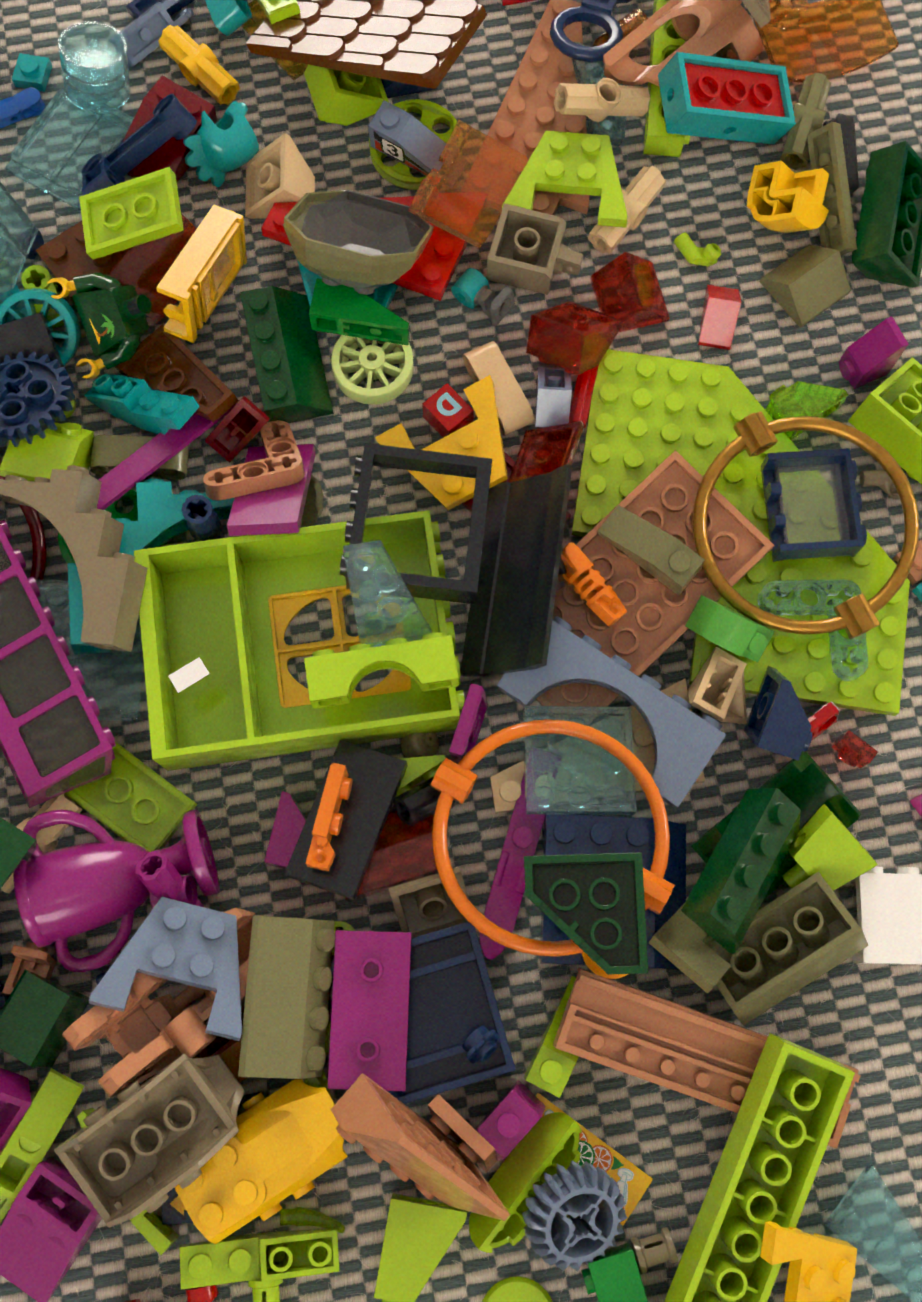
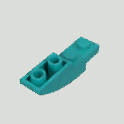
(140, 405)

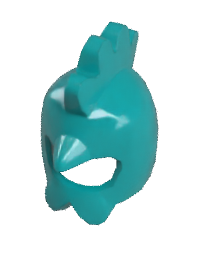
(221, 145)

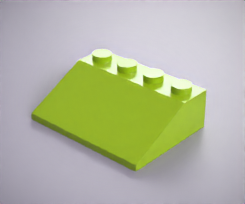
(895, 417)

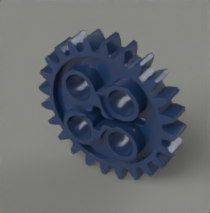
(32, 397)

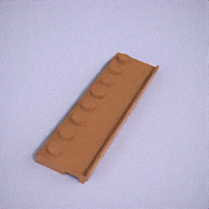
(665, 1043)

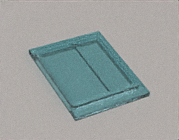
(62, 143)

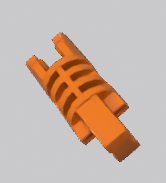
(591, 585)

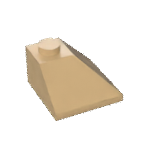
(276, 176)

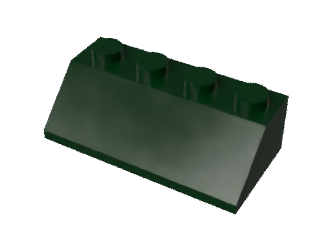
(891, 217)
(286, 355)
(743, 866)

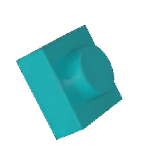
(32, 72)

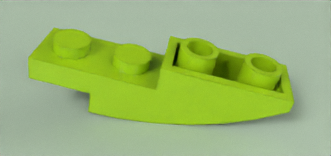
(35, 1134)
(260, 1257)

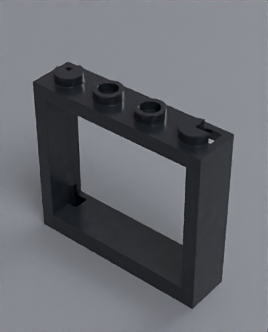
(432, 462)

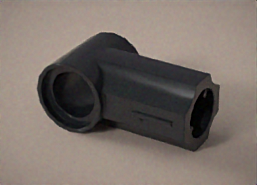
(417, 803)

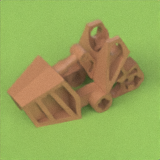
(155, 1030)

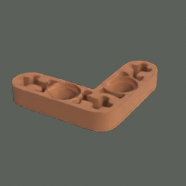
(278, 470)

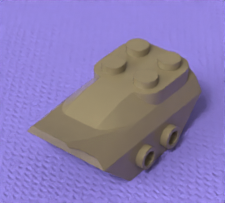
(154, 1137)

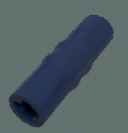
(201, 519)

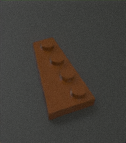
(174, 369)

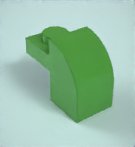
(729, 629)

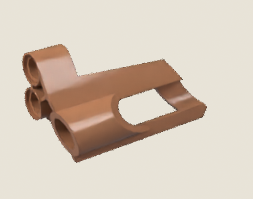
(705, 26)

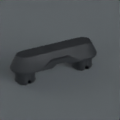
(849, 143)

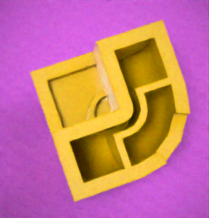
(787, 199)

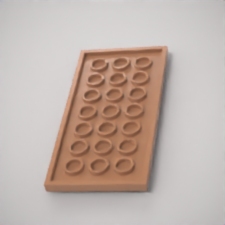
(654, 612)

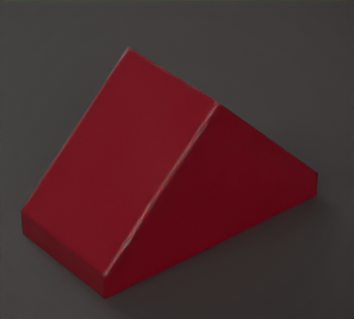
(237, 429)

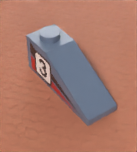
(405, 139)

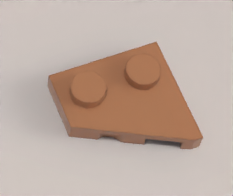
(471, 1143)

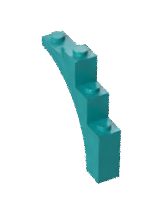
(158, 522)

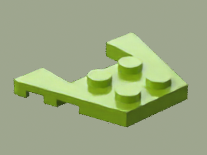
(573, 166)

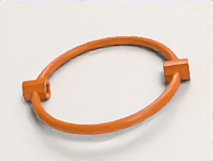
(457, 781)

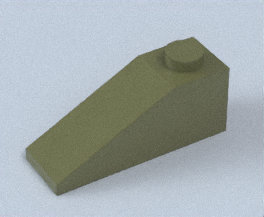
(652, 549)

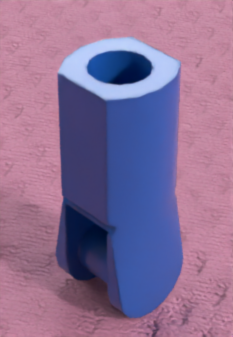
(21, 106)

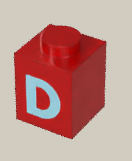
(447, 411)

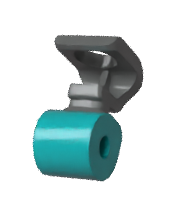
(474, 289)

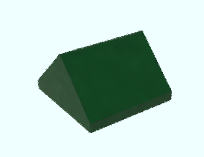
(36, 1019)

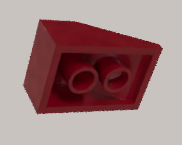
(172, 152)

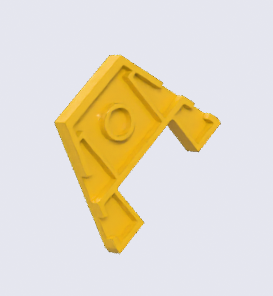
(476, 439)
(818, 1265)

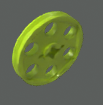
(431, 114)

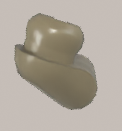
(878, 478)

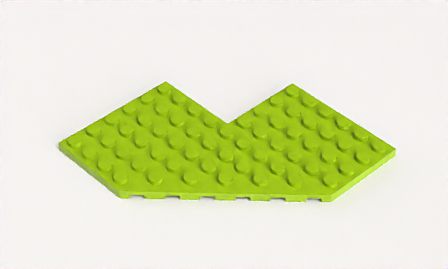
(659, 405)

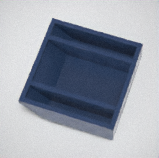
(616, 835)
(446, 1004)

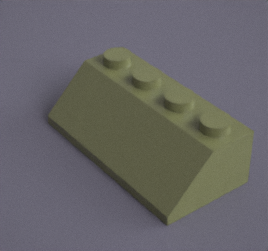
(788, 948)
(286, 998)

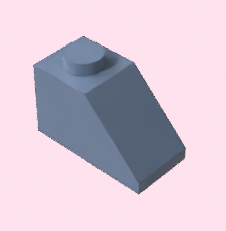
(552, 397)

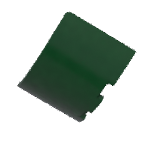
(808, 789)

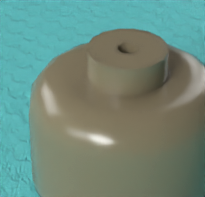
(420, 744)

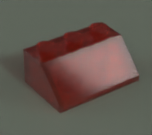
(399, 856)

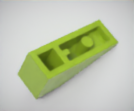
(550, 1066)

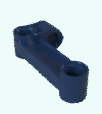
(169, 121)

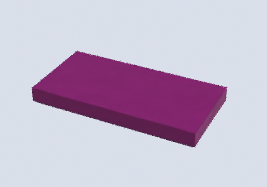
(275, 509)

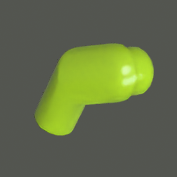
(697, 255)

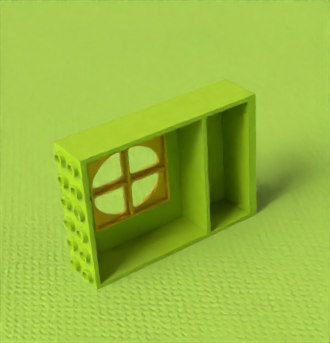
(232, 610)

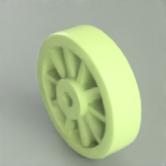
(373, 364)

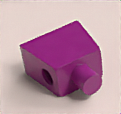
(511, 1119)

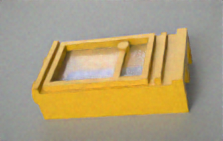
(203, 271)

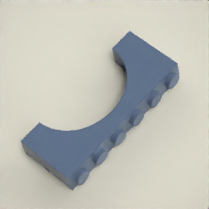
(679, 736)

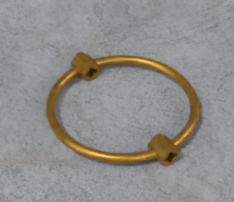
(756, 437)

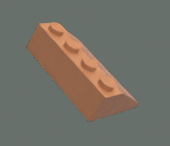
(413, 1149)

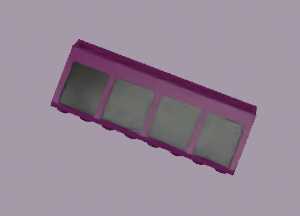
(45, 717)

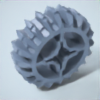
(583, 1213)

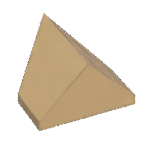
(720, 688)

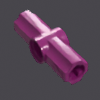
(165, 881)

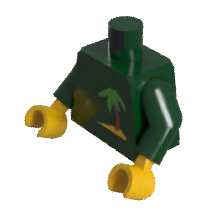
(110, 315)

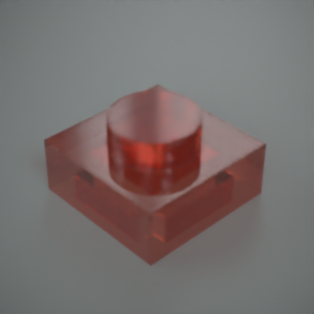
(854, 750)

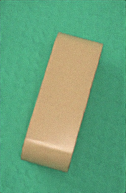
(511, 402)

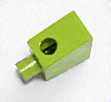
(827, 848)

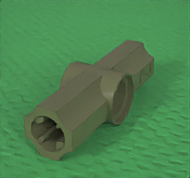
(809, 117)

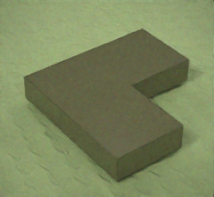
(683, 945)

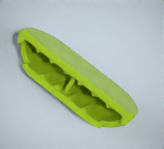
(548, 1143)

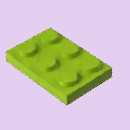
(131, 213)

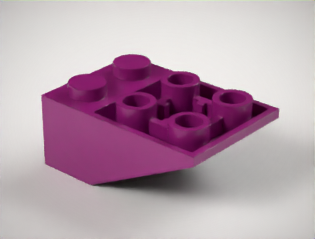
(45, 1230)

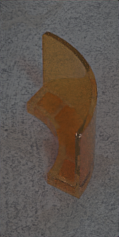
(826, 36)
(469, 186)

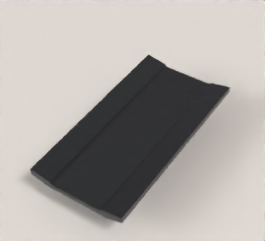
(518, 576)

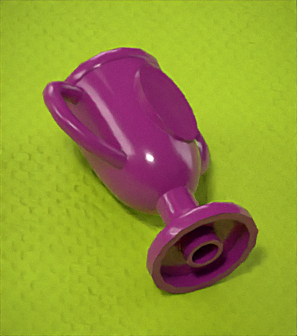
(97, 883)

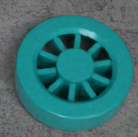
(12, 305)

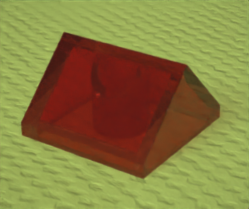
(630, 292)
(546, 450)

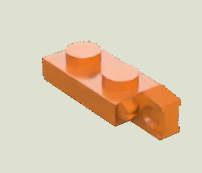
(328, 818)

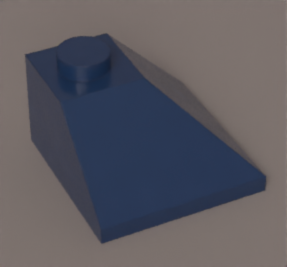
(778, 719)

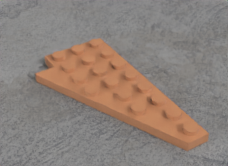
(530, 106)

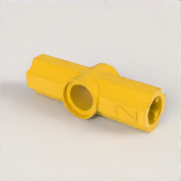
(199, 64)

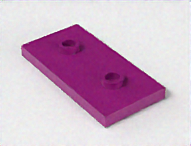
(370, 1009)

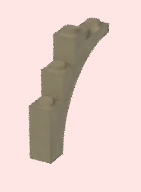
(108, 578)

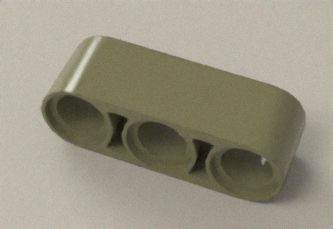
(113, 449)

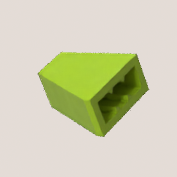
(414, 1244)

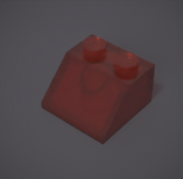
(571, 336)

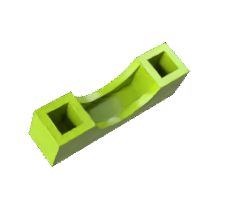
(335, 675)

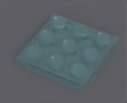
(573, 774)

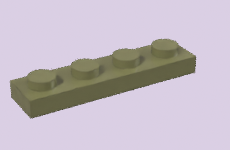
(827, 152)

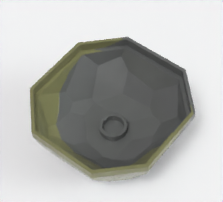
(355, 238)

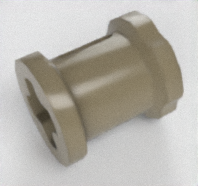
(654, 1250)

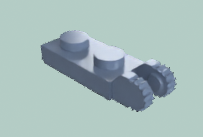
(146, 30)

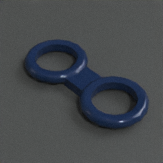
(591, 11)

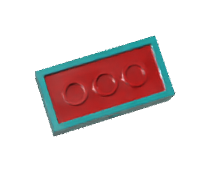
(726, 98)

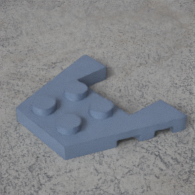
(185, 947)

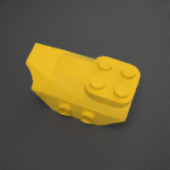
(275, 1154)

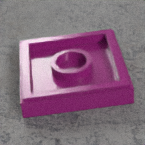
(469, 722)

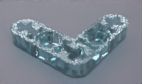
(783, 589)

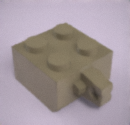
(530, 250)

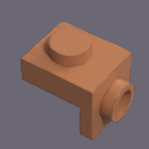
(29, 958)

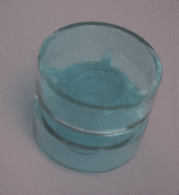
(94, 66)

